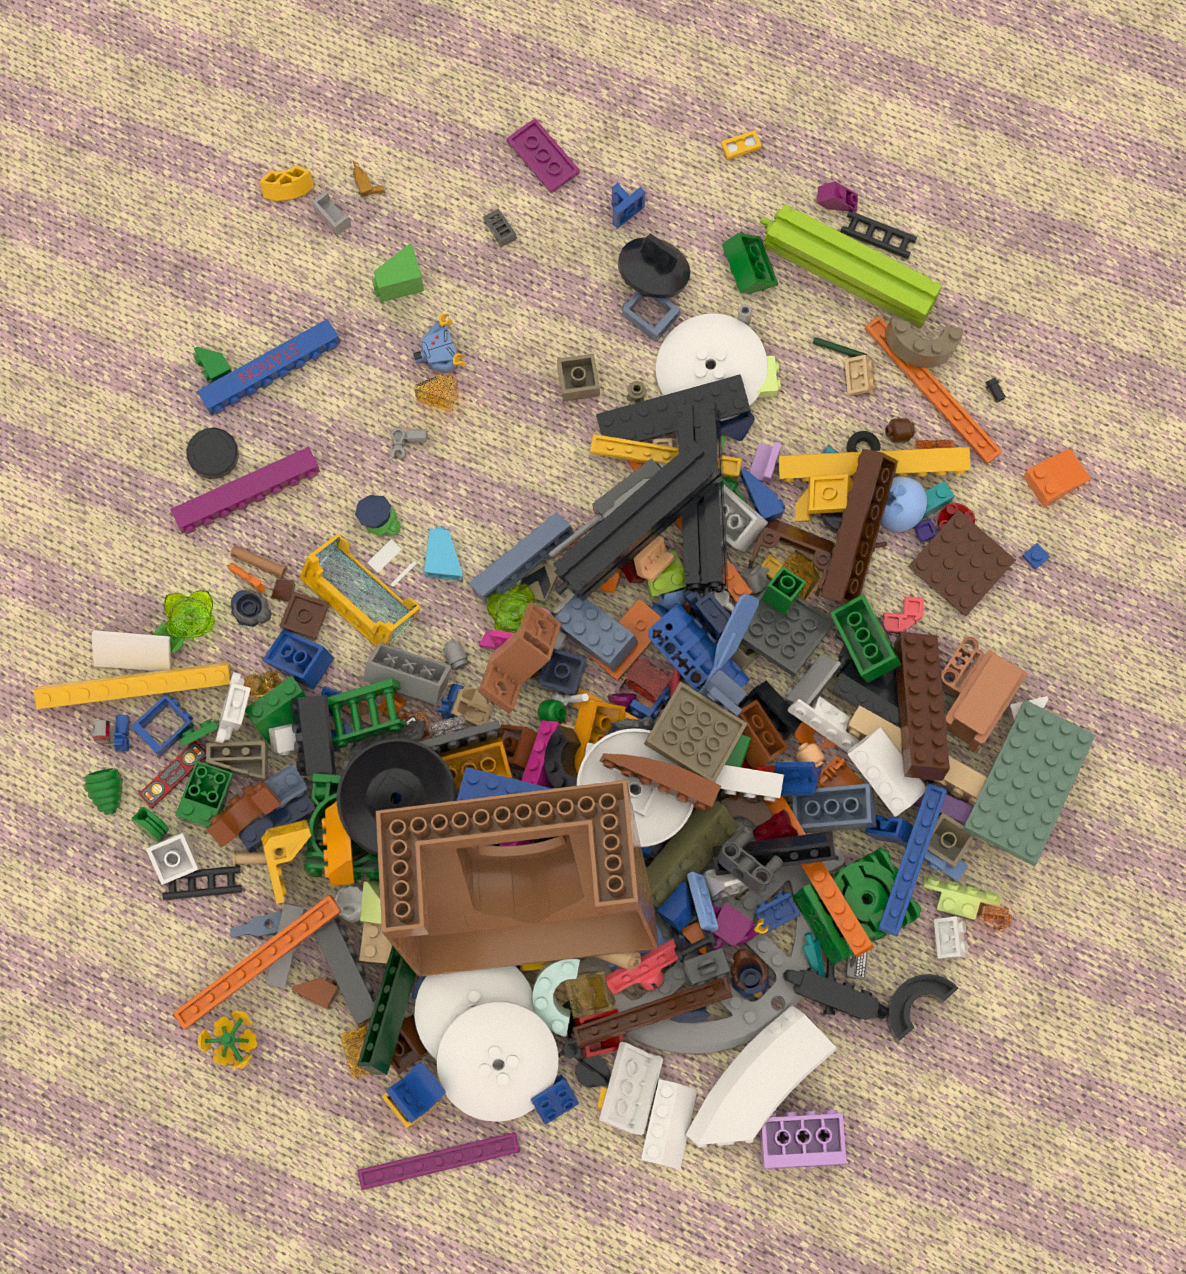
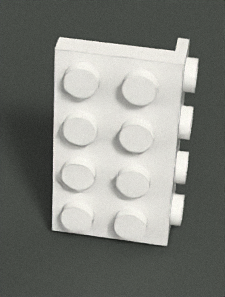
(631, 1089)

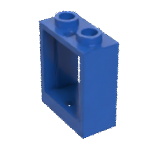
(154, 711)

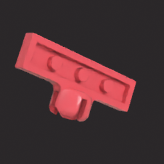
(647, 972)

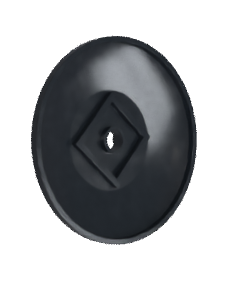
(379, 772)

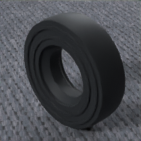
(865, 436)

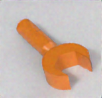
(253, 581)

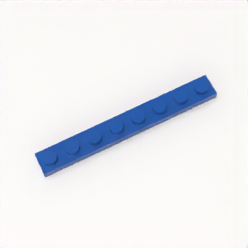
(912, 860)

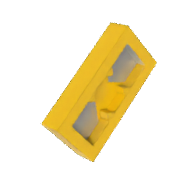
(741, 145)

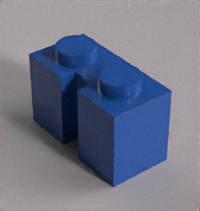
(892, 830)

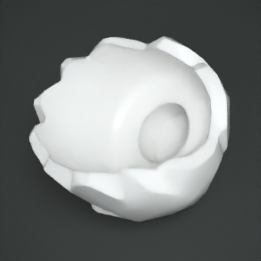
(350, 903)

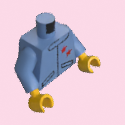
(439, 348)

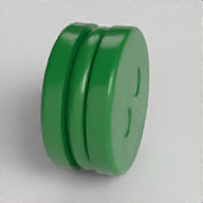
(150, 824)

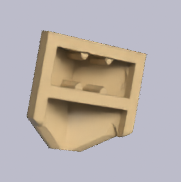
(472, 705)

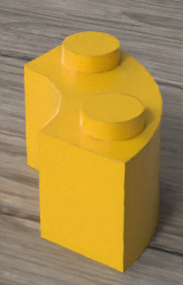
(286, 184)

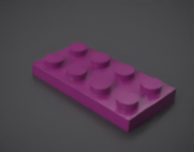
(543, 155)

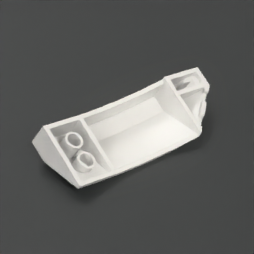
(760, 1080)

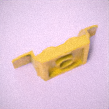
(823, 495)

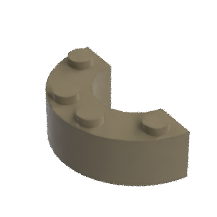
(920, 351)

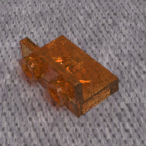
(998, 914)

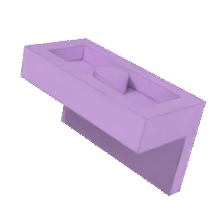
(765, 461)

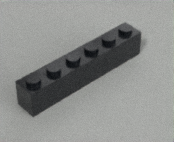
(791, 850)

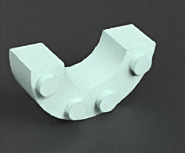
(544, 999)

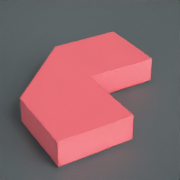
(901, 622)

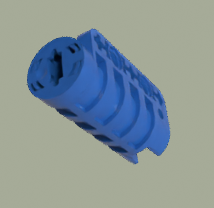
(695, 646)

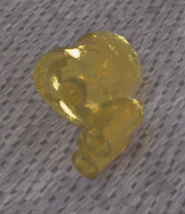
(261, 683)

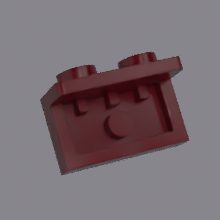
(775, 827)

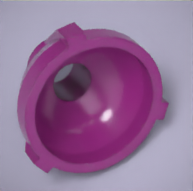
(622, 699)

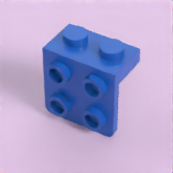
(416, 1092)

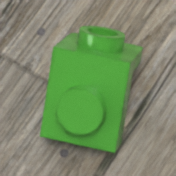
(175, 643)

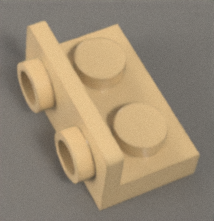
(860, 375)

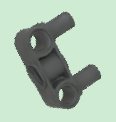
(745, 866)

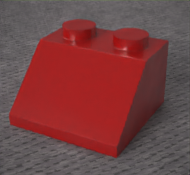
(604, 1046)

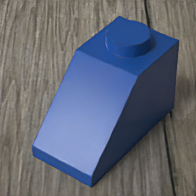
(678, 908)

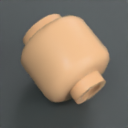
(810, 753)

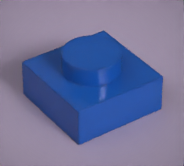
(1036, 556)

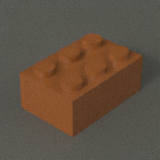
(765, 740)

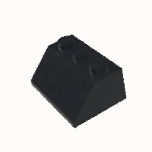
(775, 708)

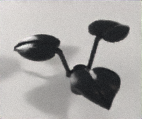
(592, 1070)

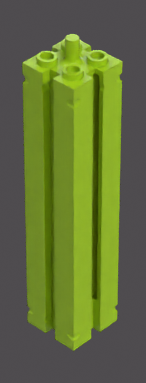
(851, 265)

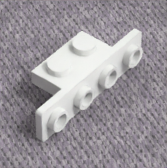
(825, 720)

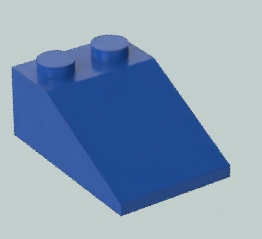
(299, 658)

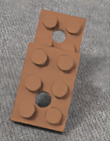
(519, 657)

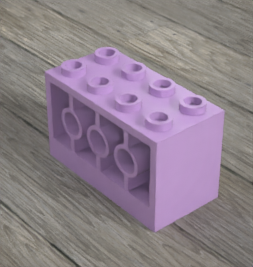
(812, 1151)

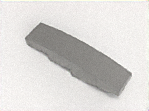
(279, 971)

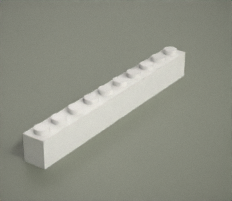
(746, 781)

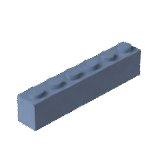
(521, 558)

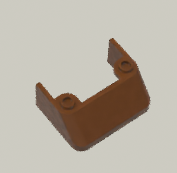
(779, 531)

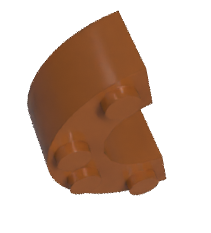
(242, 811)

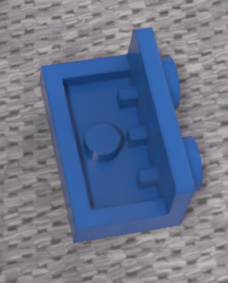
(777, 912)

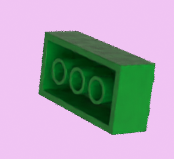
(865, 638)

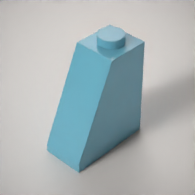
(441, 556)

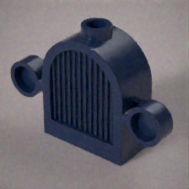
(709, 612)

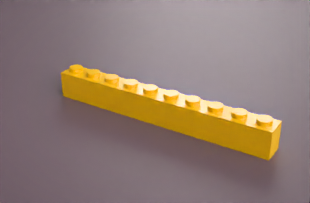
(909, 461)
(133, 685)

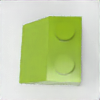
(669, 580)

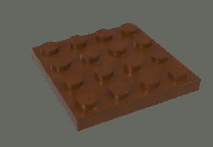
(961, 563)

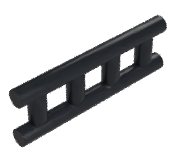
(884, 244)
(211, 890)

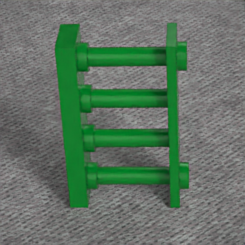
(369, 694)

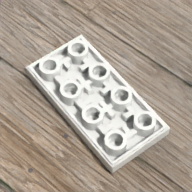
(131, 651)

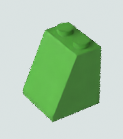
(398, 276)

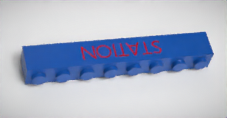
(269, 367)

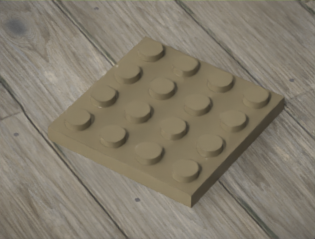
(695, 733)

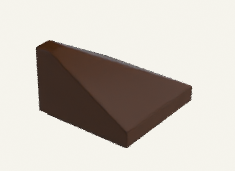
(283, 590)

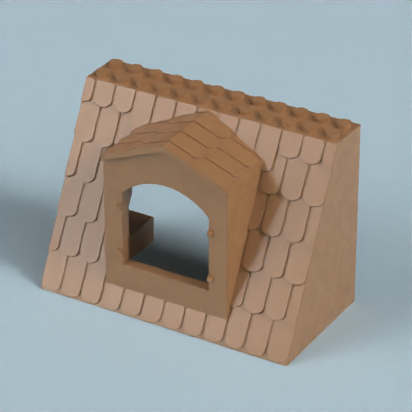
(489, 907)

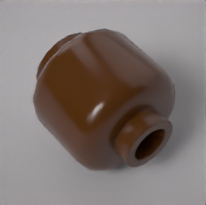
(900, 430)

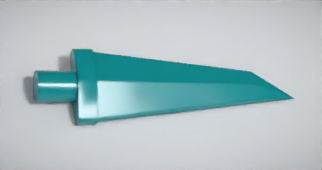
(813, 953)

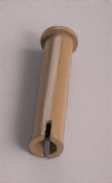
(258, 561)

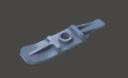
(257, 926)

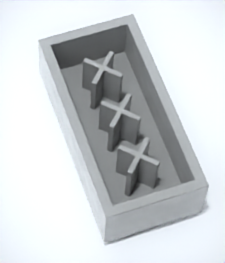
(417, 674)

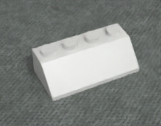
(884, 770)
(669, 1124)

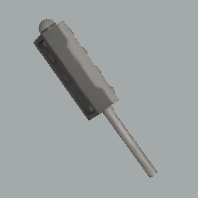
(611, 500)

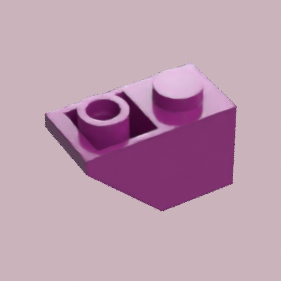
(837, 197)

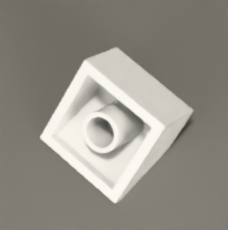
(173, 857)

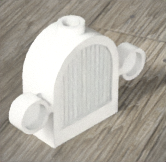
(233, 708)

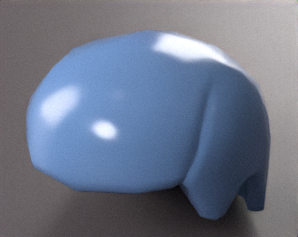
(669, 600)

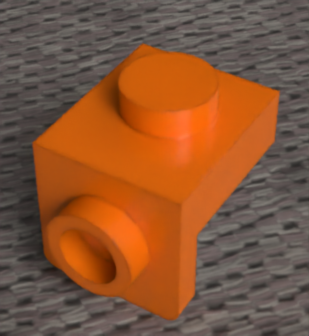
(399, 704)

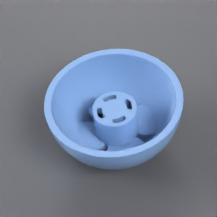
(904, 505)

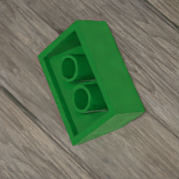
(749, 263)
(274, 707)

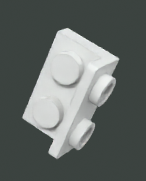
(950, 937)

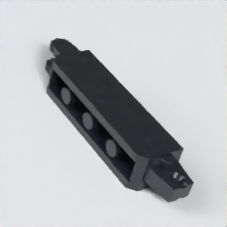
(835, 995)

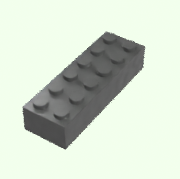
(346, 971)

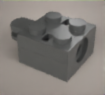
(706, 968)

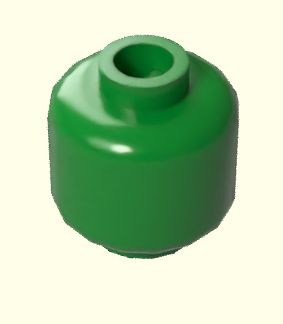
(552, 711)

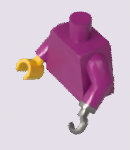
(732, 925)

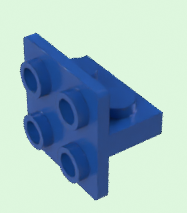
(798, 778)
(555, 1100)

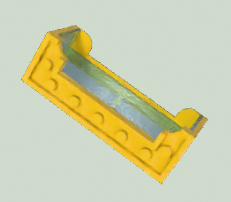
(357, 593)

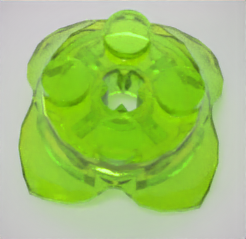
(502, 605)
(179, 606)

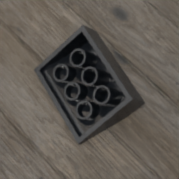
(876, 696)

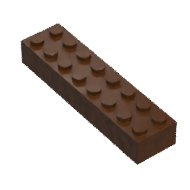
(859, 527)
(921, 707)

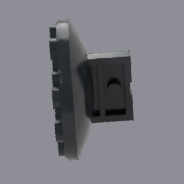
(653, 267)

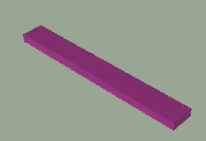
(438, 1161)

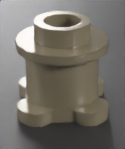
(636, 396)

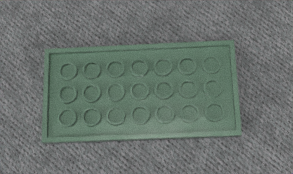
(1029, 783)

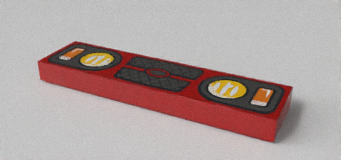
(173, 774)

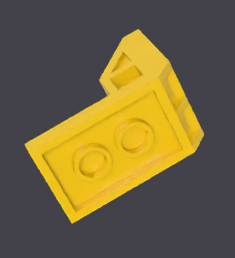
(290, 840)

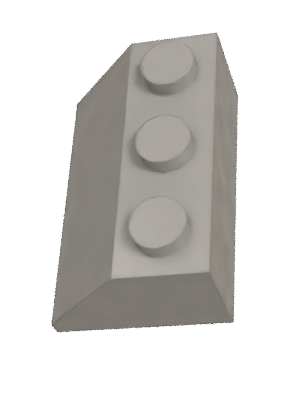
(814, 681)

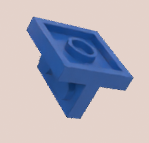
(624, 205)

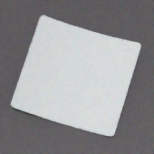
(384, 555)

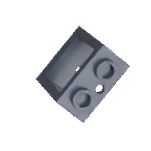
(656, 332)

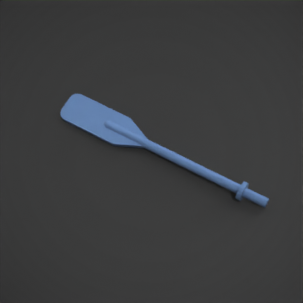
(734, 631)

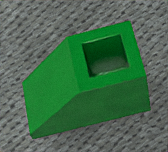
(213, 363)

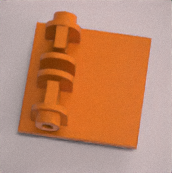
(837, 774)

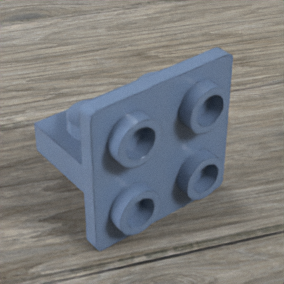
(723, 692)
(287, 785)

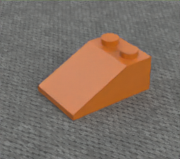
(1056, 477)

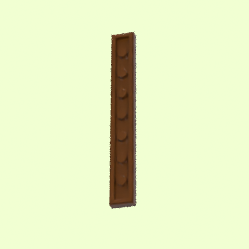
(652, 1012)

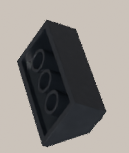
(312, 735)

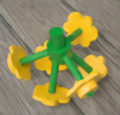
(225, 1029)

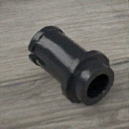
(995, 389)

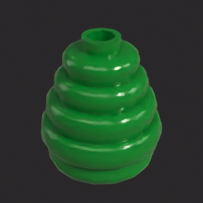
(104, 789)

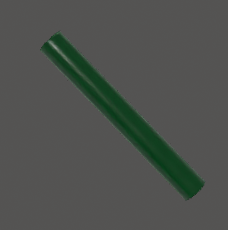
(836, 347)

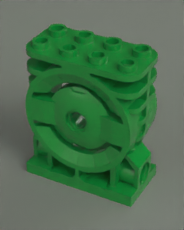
(322, 790)
(862, 879)

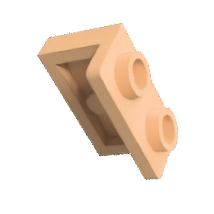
(653, 560)

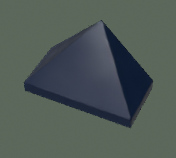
(737, 426)

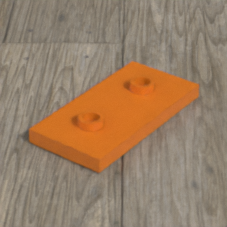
(637, 621)

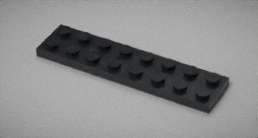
(659, 415)

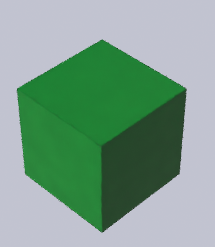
(784, 590)

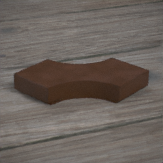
(739, 807)

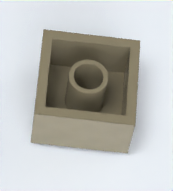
(578, 377)

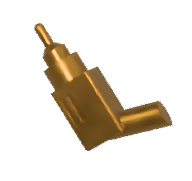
(364, 183)

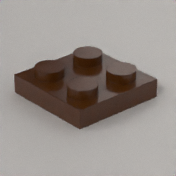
(304, 615)

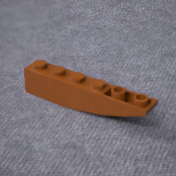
(666, 777)

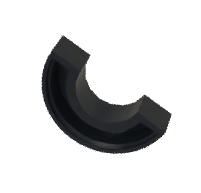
(560, 757)
(901, 1000)

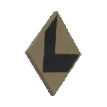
(541, 581)

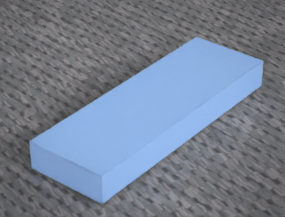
(702, 902)

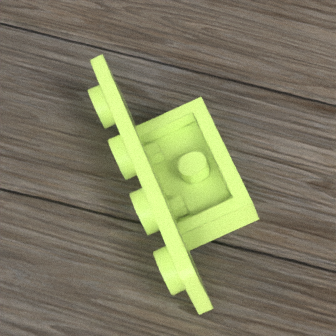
(959, 899)

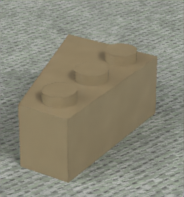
(240, 758)

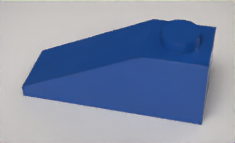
(763, 499)

